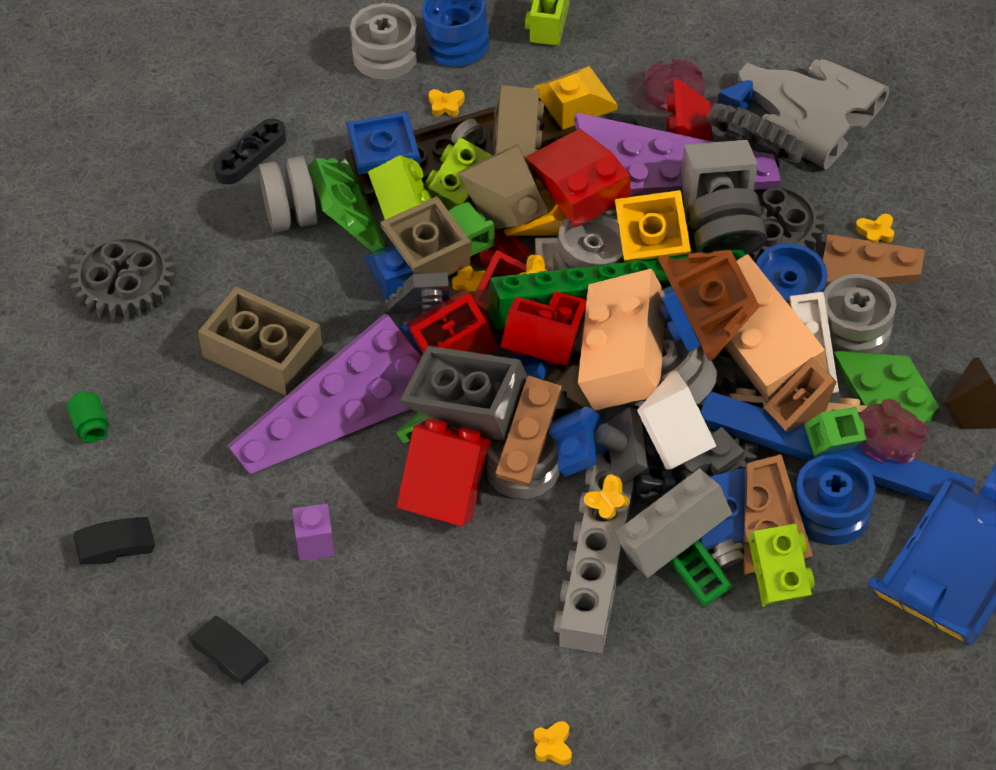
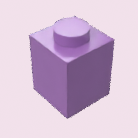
(313, 532)

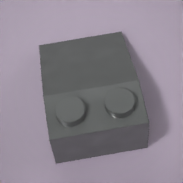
(467, 390)

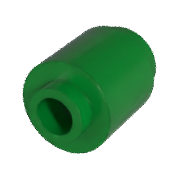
(88, 416)

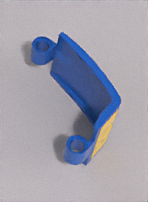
(949, 563)

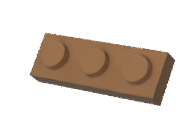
(528, 431)

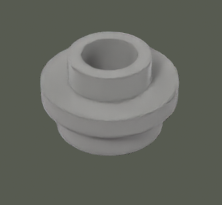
(728, 554)

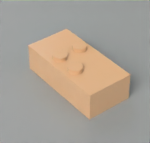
(774, 339)
(622, 340)

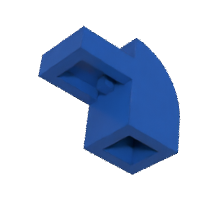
(576, 440)

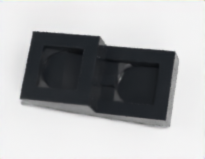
(108, 539)
(229, 649)

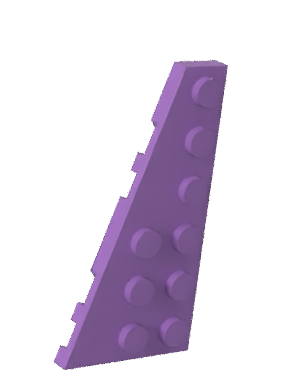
(656, 156)
(340, 397)

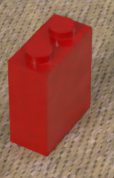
(443, 472)

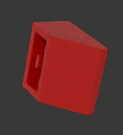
(688, 113)
(454, 326)

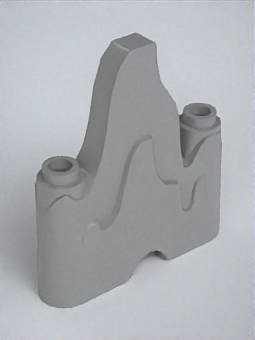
(817, 107)

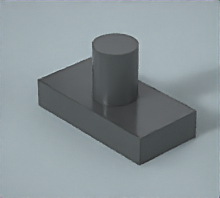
(625, 443)

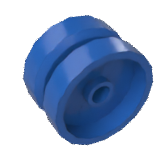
(793, 269)
(834, 498)

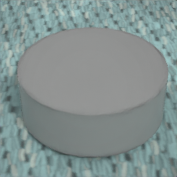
(468, 130)

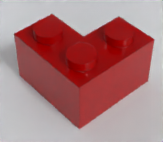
(544, 329)

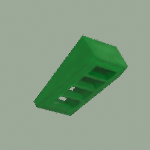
(707, 562)

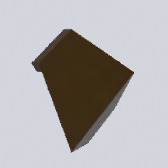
(973, 398)

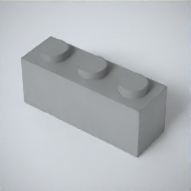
(673, 522)

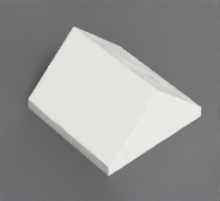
(675, 422)

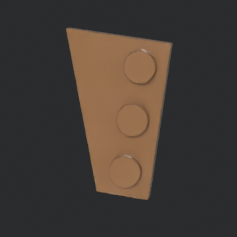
(883, 261)
(768, 503)

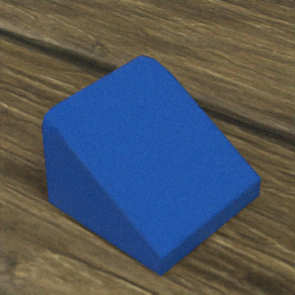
(737, 95)

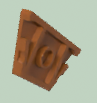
(712, 296)

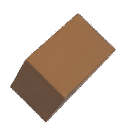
(802, 396)

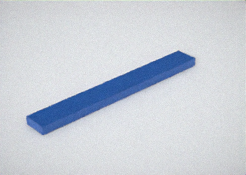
(761, 428)

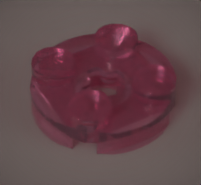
(659, 76)
(907, 429)

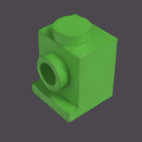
(474, 226)
(835, 431)

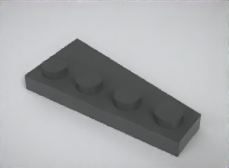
(418, 294)

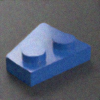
(677, 319)

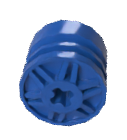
(456, 30)

